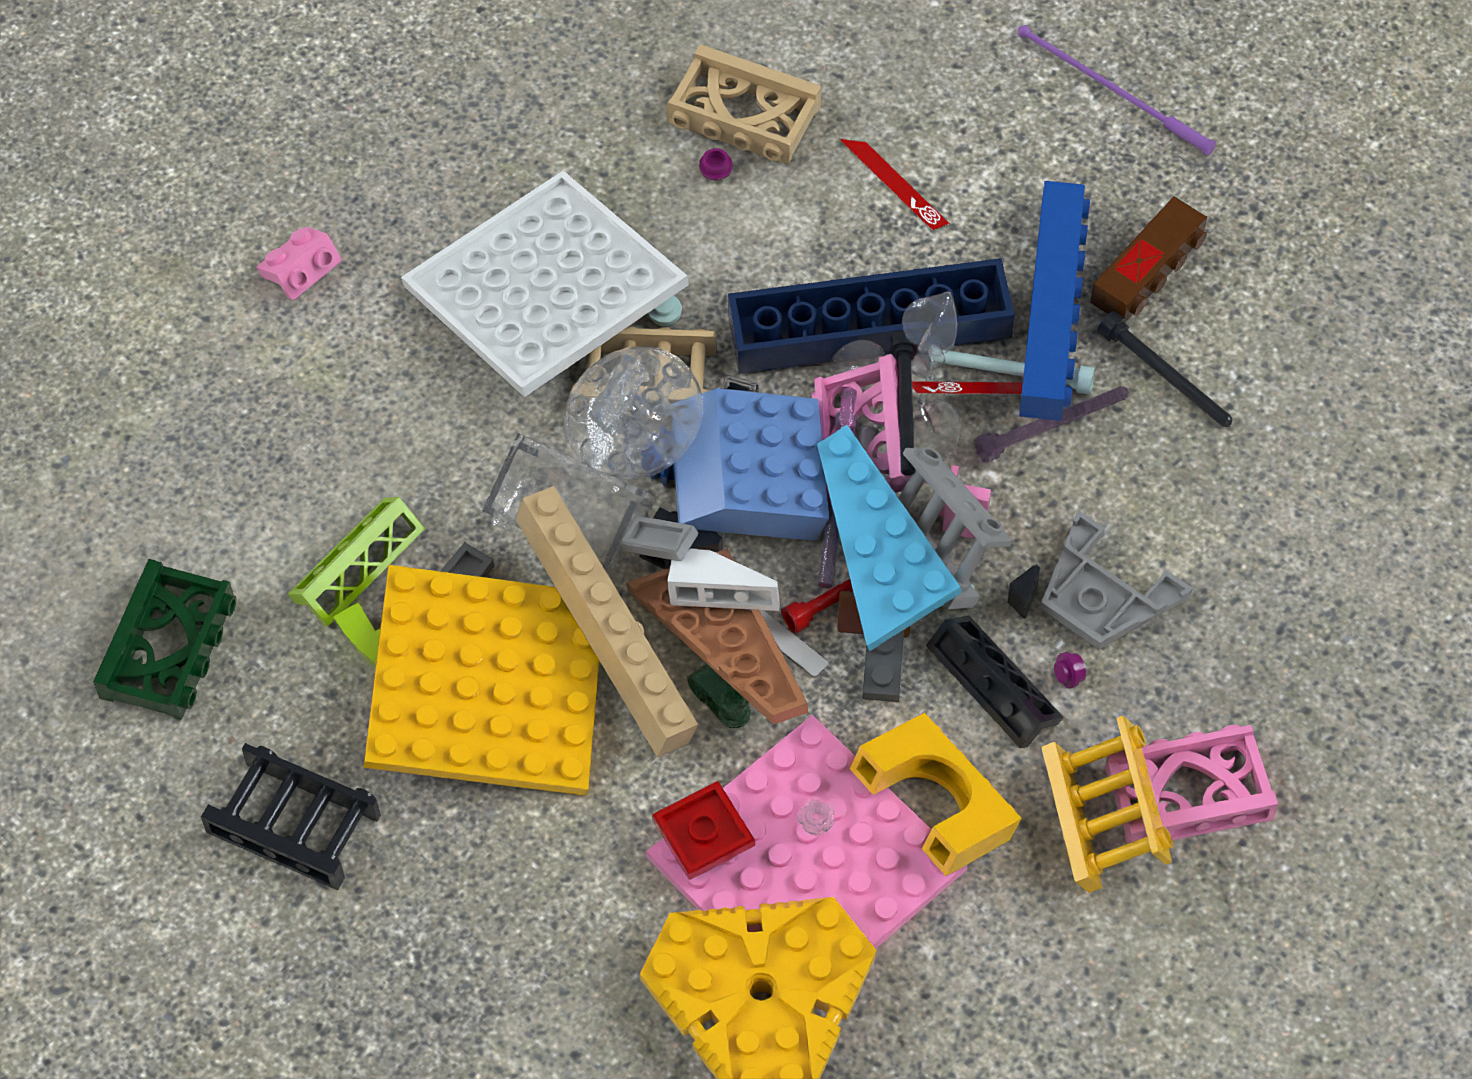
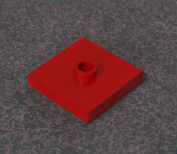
(703, 830)

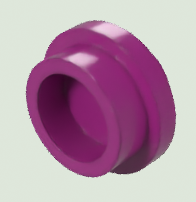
(715, 164)
(1069, 669)

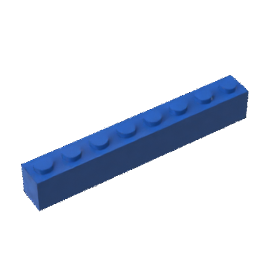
(1053, 301)

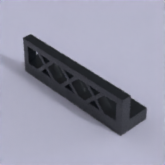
(992, 679)

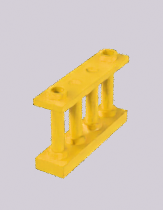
(1070, 799)

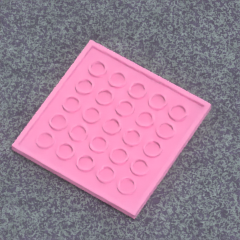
(864, 861)

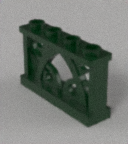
(151, 595)

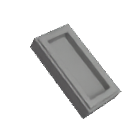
(659, 538)

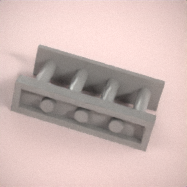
(967, 513)

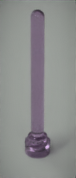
(990, 445)

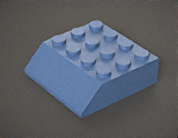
(754, 467)

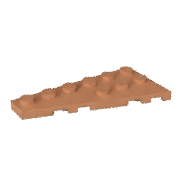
(731, 643)

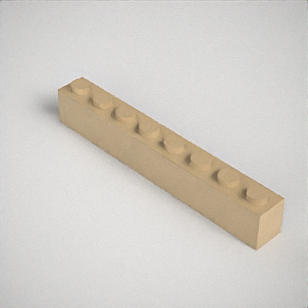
(606, 621)

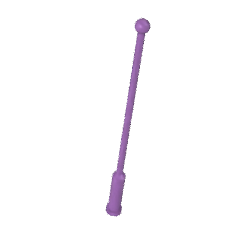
(1170, 123)

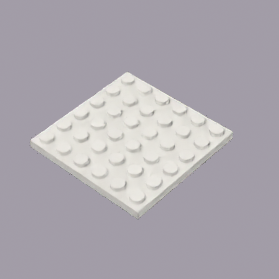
(544, 282)

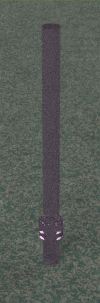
(844, 417)

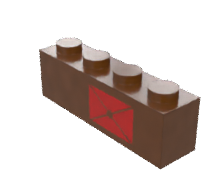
(1150, 259)

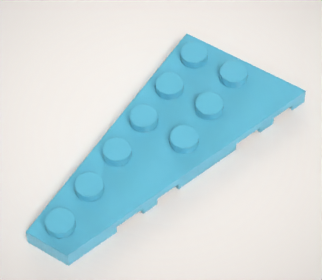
(886, 554)

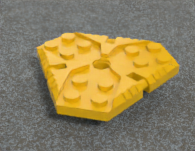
(802, 957)

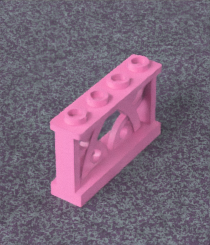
(884, 393)
(1191, 751)

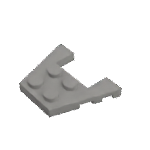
(1096, 601)

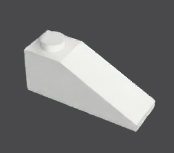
(718, 582)

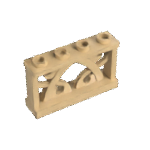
(744, 76)

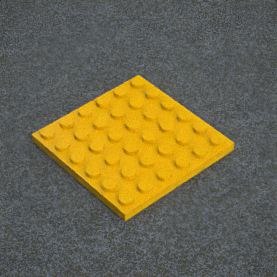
(481, 683)

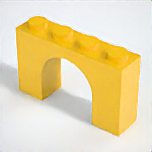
(924, 751)

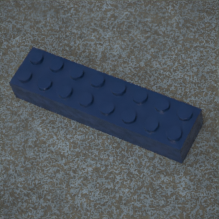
(818, 318)

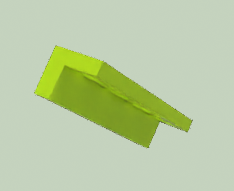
(348, 550)

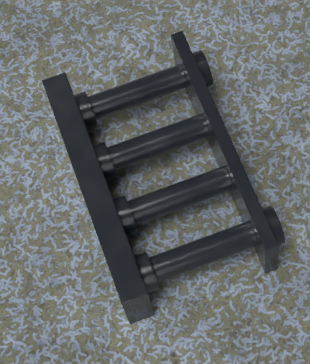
(292, 850)

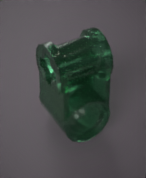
(719, 697)

